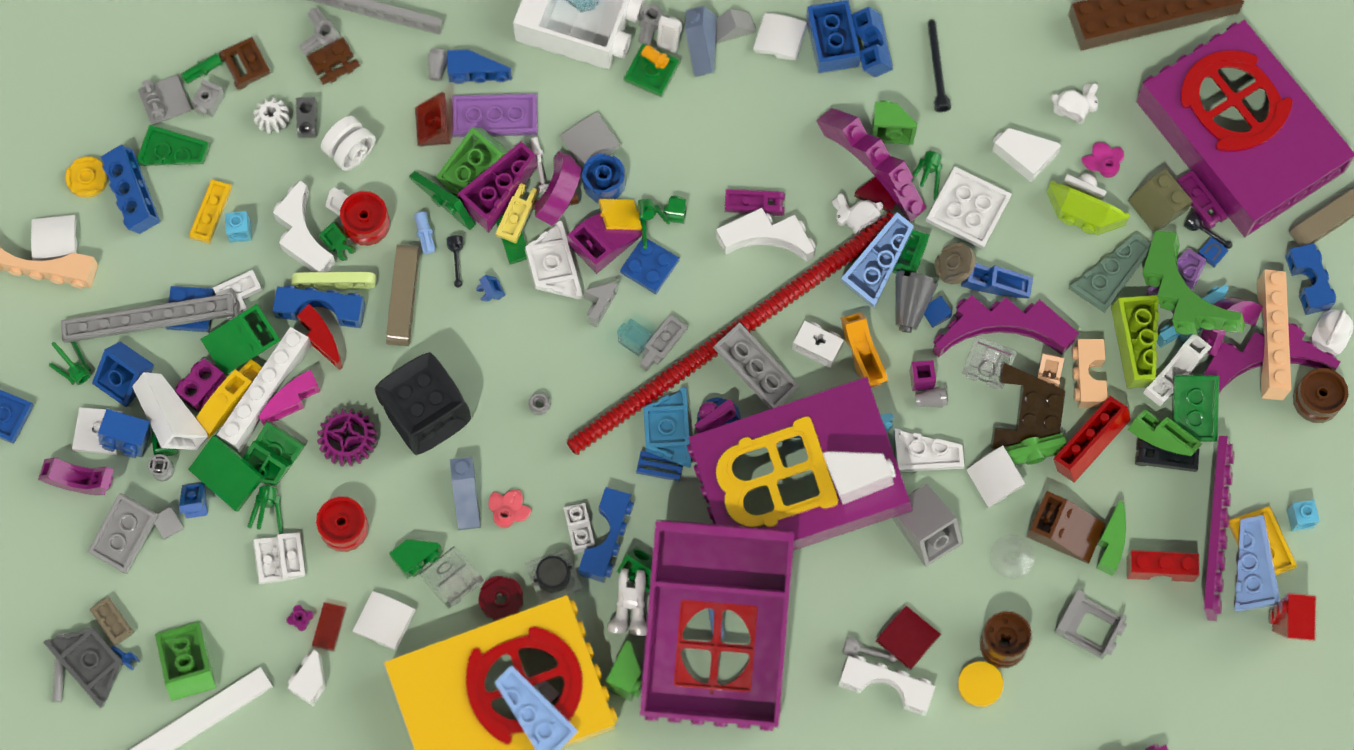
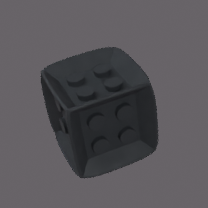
(423, 403)

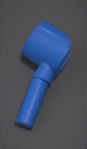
(127, 658)

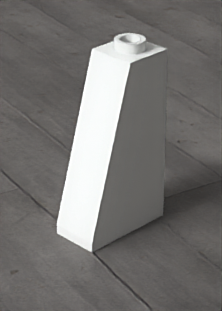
(168, 414)

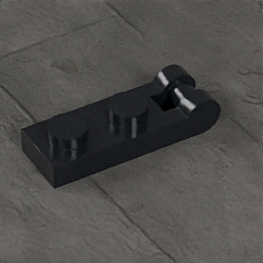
(1165, 459)

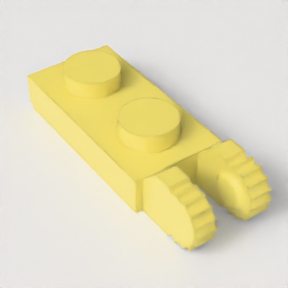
(516, 214)

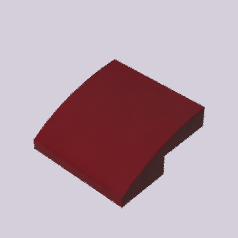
(908, 637)

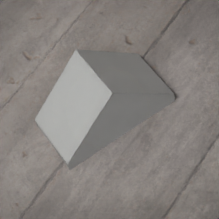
(733, 25)

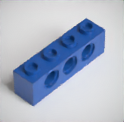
(124, 160)

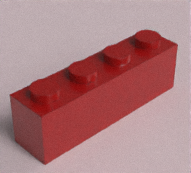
(1092, 439)

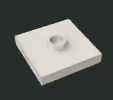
(87, 431)

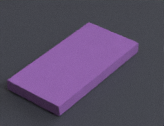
(495, 114)

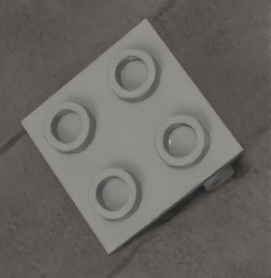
(164, 99)

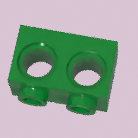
(637, 560)

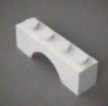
(914, 693)

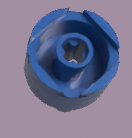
(611, 170)

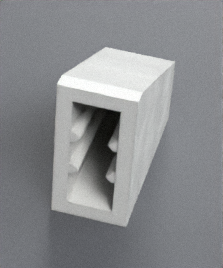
(1025, 152)

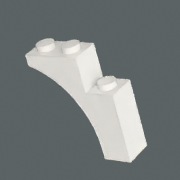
(758, 229)
(298, 241)

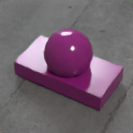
(714, 416)

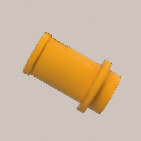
(659, 59)

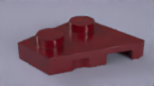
(875, 192)

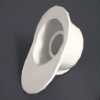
(1333, 331)

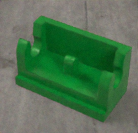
(912, 253)

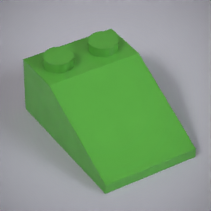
(470, 159)
(185, 661)

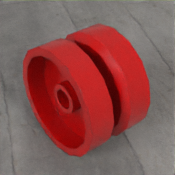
(365, 218)
(339, 511)

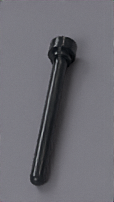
(941, 102)

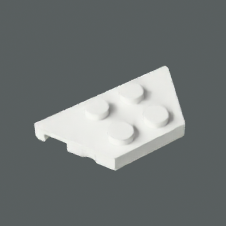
(553, 264)

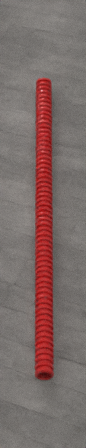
(706, 352)

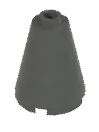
(912, 299)

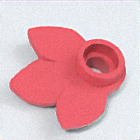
(508, 505)

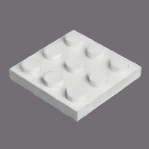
(968, 207)

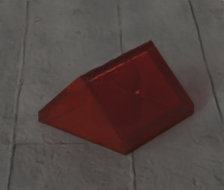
(433, 122)

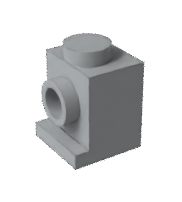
(211, 104)

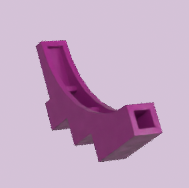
(871, 151)
(1035, 322)
(1232, 363)

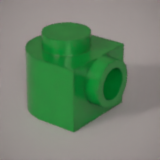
(676, 209)

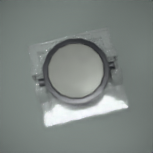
(553, 576)

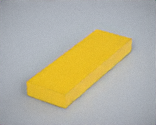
(210, 211)

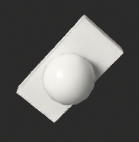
(669, 34)
(1085, 183)

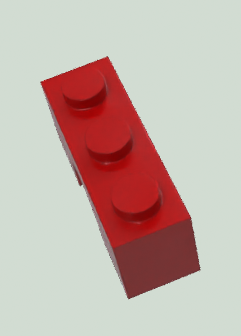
(1149, 564)

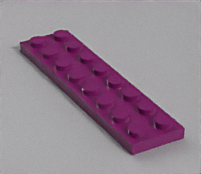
(1219, 522)

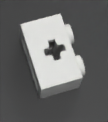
(825, 352)

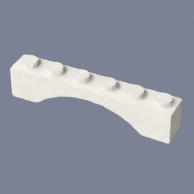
(246, 414)

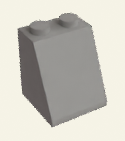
(930, 526)

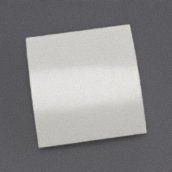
(780, 36)
(53, 237)
(995, 476)
(279, 558)
(384, 620)

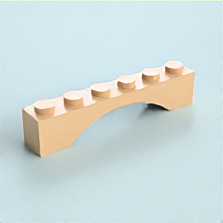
(71, 269)
(1276, 360)

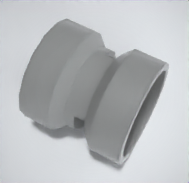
(164, 470)

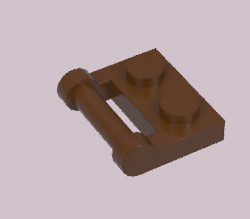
(251, 60)

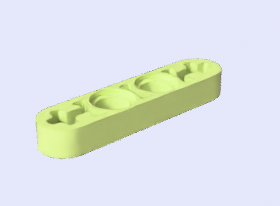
(334, 280)

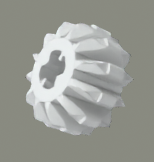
(271, 108)

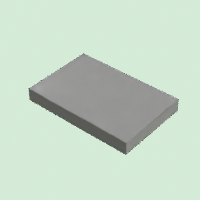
(123, 533)

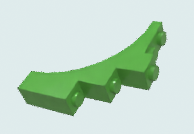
(1174, 294)

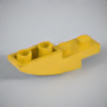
(226, 397)

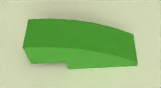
(1164, 434)
(1113, 541)

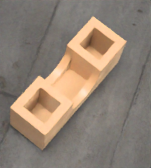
(1088, 354)

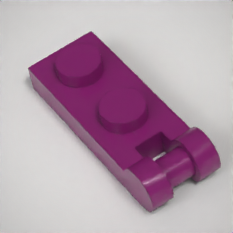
(750, 200)
(1202, 200)

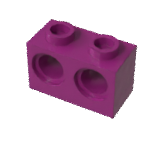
(204, 387)

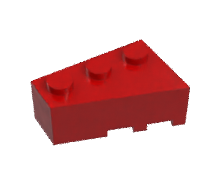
(1295, 617)

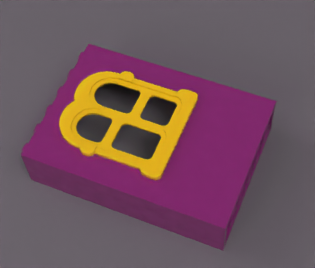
(828, 421)

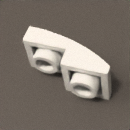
(579, 527)

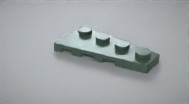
(1110, 276)

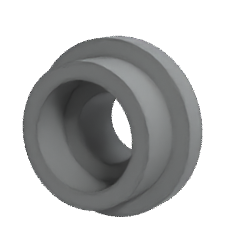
(539, 397)

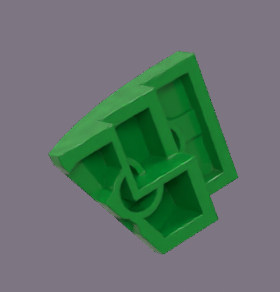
(273, 453)

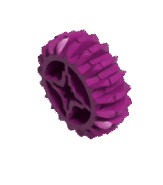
(329, 432)

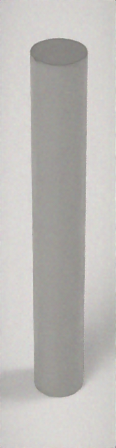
(58, 678)

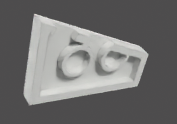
(926, 454)

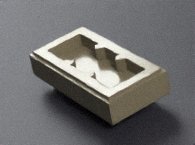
(111, 621)

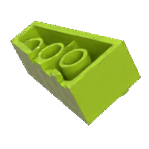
(1137, 336)

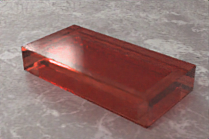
(329, 627)

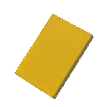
(1281, 554)

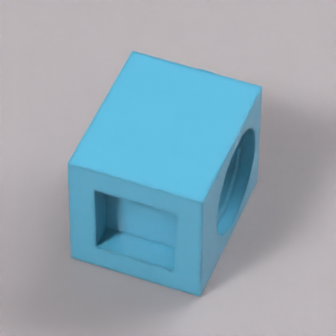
(238, 226)
(1303, 515)

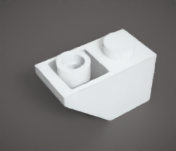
(310, 680)

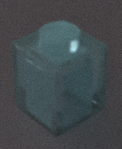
(633, 336)

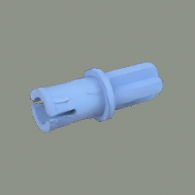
(424, 232)

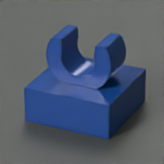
(491, 287)

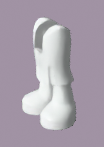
(629, 599)

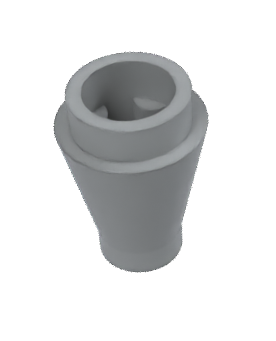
(436, 61)
(932, 398)

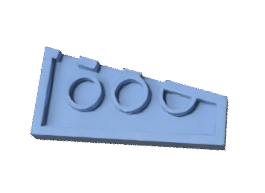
(1256, 572)
(537, 717)

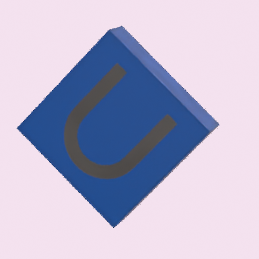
(1213, 252)

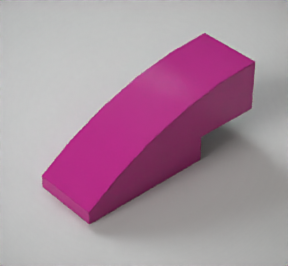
(289, 398)

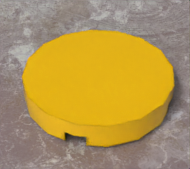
(86, 177)
(980, 684)

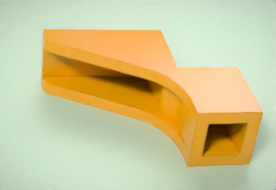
(863, 350)

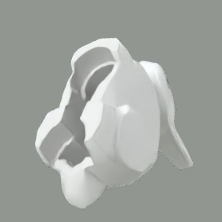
(1075, 104)
(859, 216)

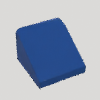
(937, 312)

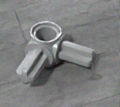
(649, 25)
(321, 27)

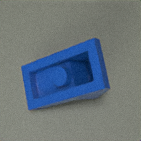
(193, 500)

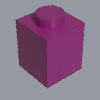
(922, 375)

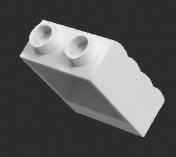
(582, 36)

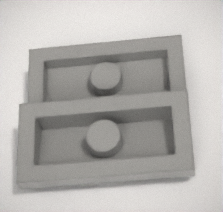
(590, 138)

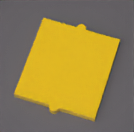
(620, 214)

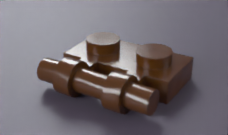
(331, 56)

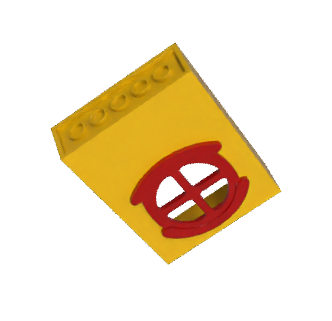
(446, 694)

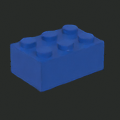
(833, 36)

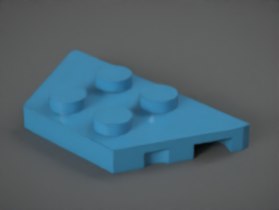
(668, 428)

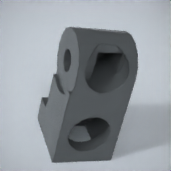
(306, 117)

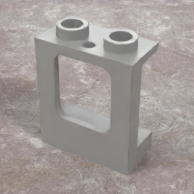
(1073, 616)

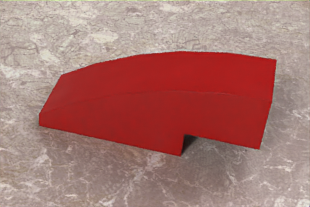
(320, 335)

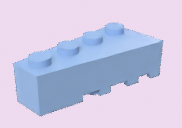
(875, 265)

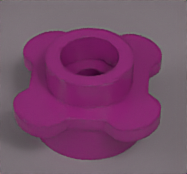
(303, 623)

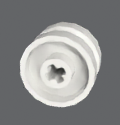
(348, 143)

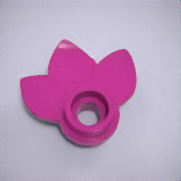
(1102, 157)

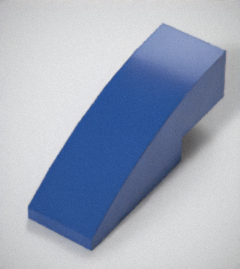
(999, 282)

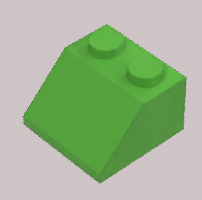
(892, 124)
(625, 675)

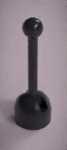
(1194, 223)
(455, 245)

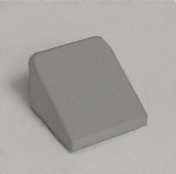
(168, 523)

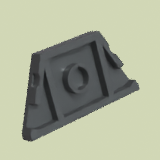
(88, 661)

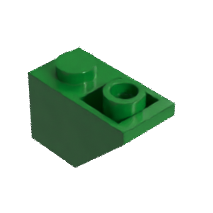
(414, 555)

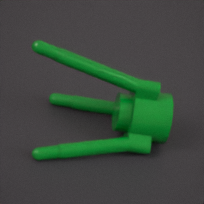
(929, 164)
(647, 211)
(77, 372)
(266, 499)

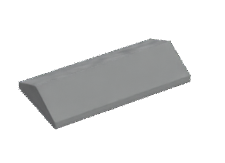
(756, 366)

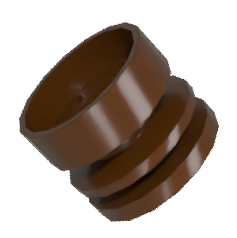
(1005, 627)

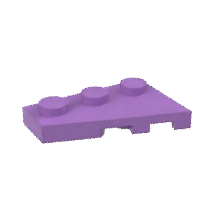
(1189, 267)

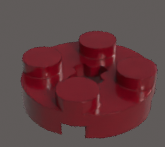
(501, 585)

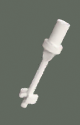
(539, 154)

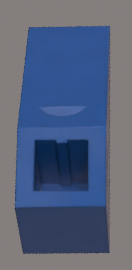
(469, 67)

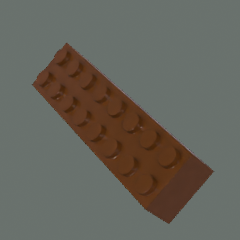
(1114, 21)

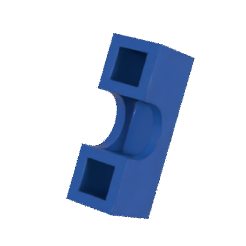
(876, 55)
(1308, 261)

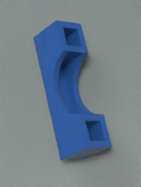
(291, 301)
(597, 561)

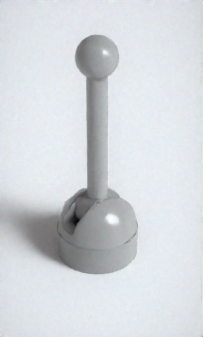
(852, 647)

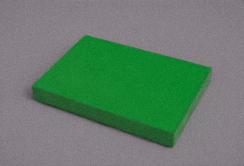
(1197, 405)
(226, 473)

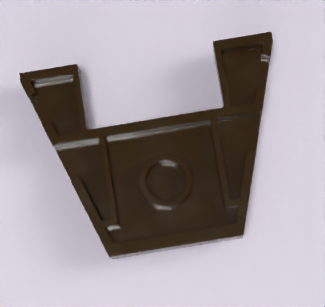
(1038, 409)

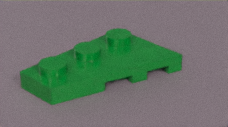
(171, 148)

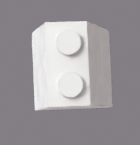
(859, 473)

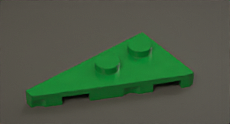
(444, 198)

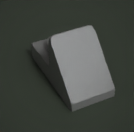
(602, 297)

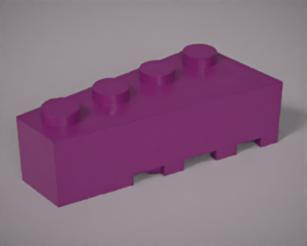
(491, 191)

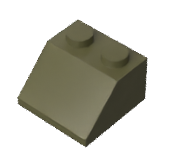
(1160, 201)

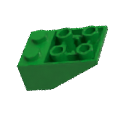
(240, 339)

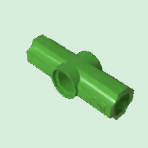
(1036, 450)

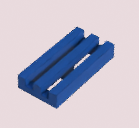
(643, 454)

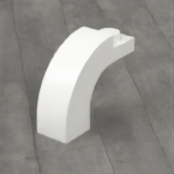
(1182, 364)

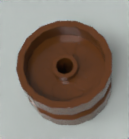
(1320, 395)

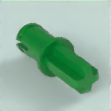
(201, 68)

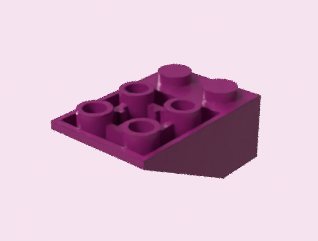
(600, 245)

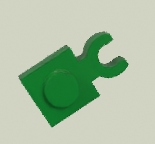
(335, 238)

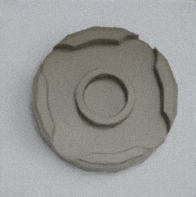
(955, 263)

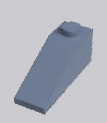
(701, 39)
(465, 493)

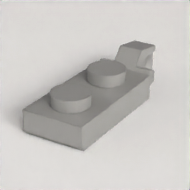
(662, 342)

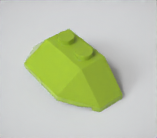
(1084, 210)

